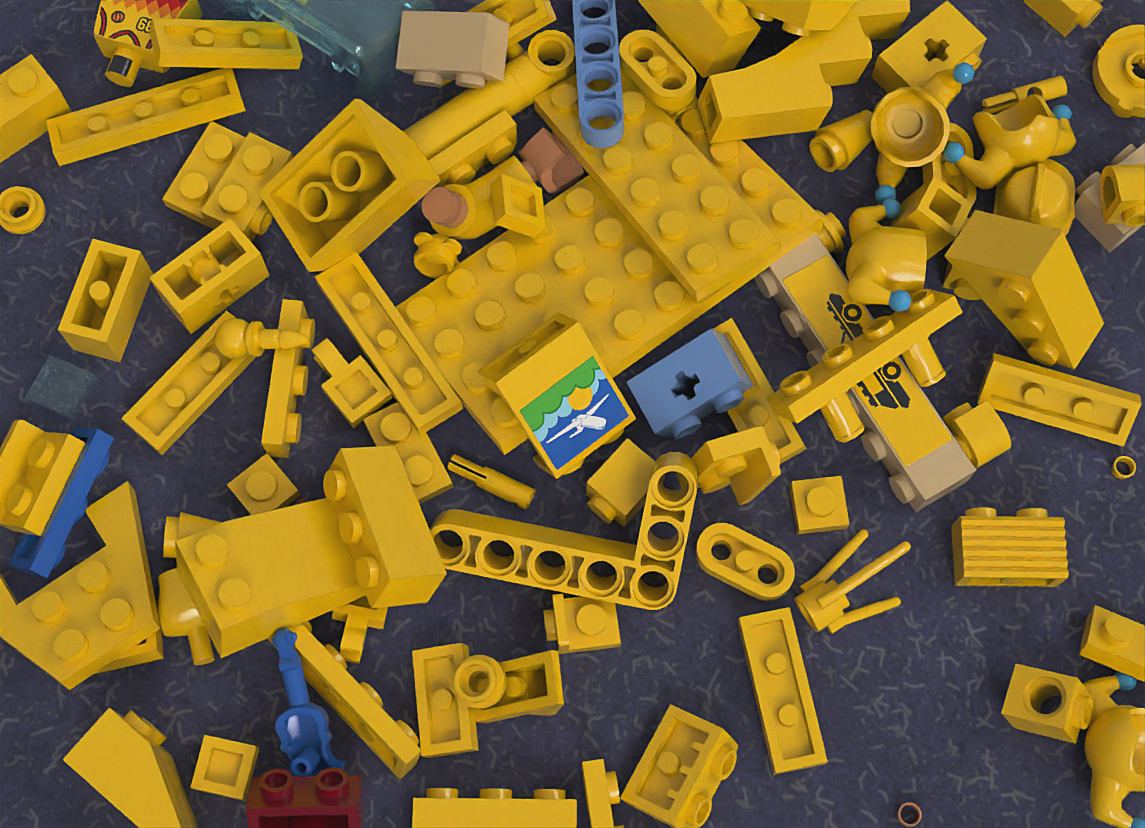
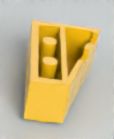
(1029, 284)

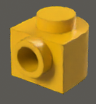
(1123, 194)
(978, 432)

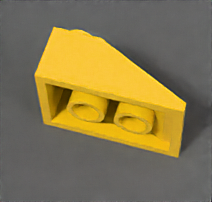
(133, 771)

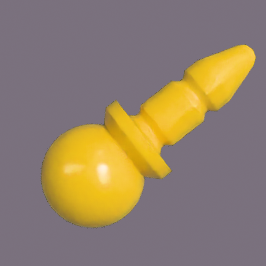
(239, 338)

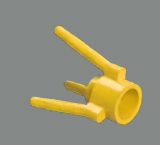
(824, 603)

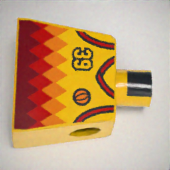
(124, 33)

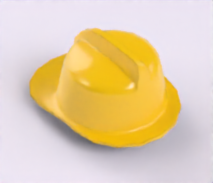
(1038, 195)

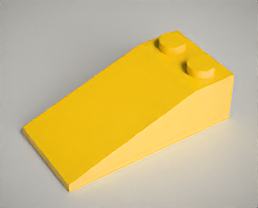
(267, 572)

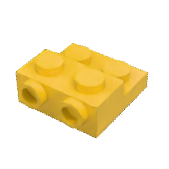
(225, 178)

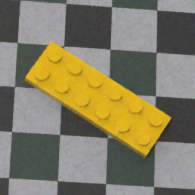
(664, 188)

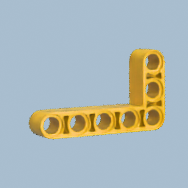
(581, 550)

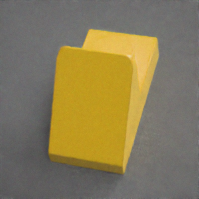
(531, 688)

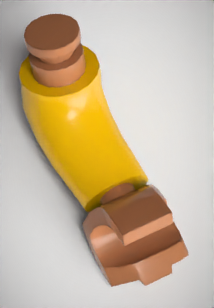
(468, 210)

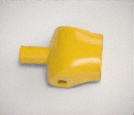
(180, 617)

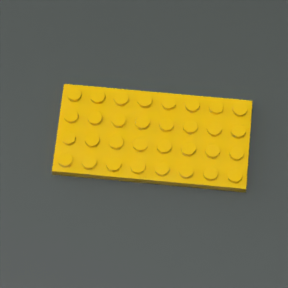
(590, 270)

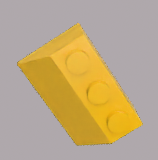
(347, 186)

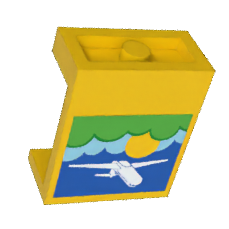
(559, 394)

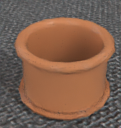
(917, 810)

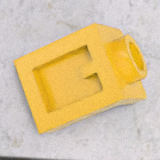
(581, 624)

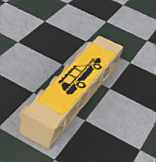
(896, 413)

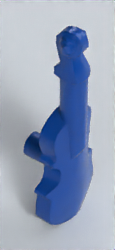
(303, 724)

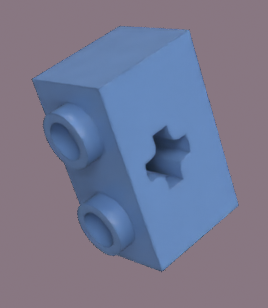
(663, 386)

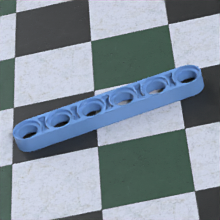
(598, 66)

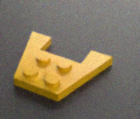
(94, 607)

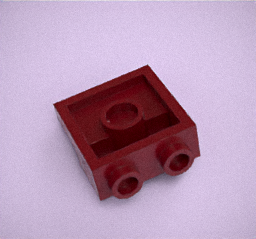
(316, 801)

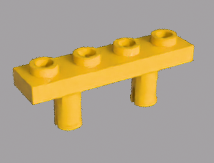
(849, 363)

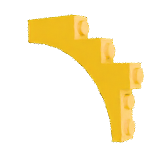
(793, 87)

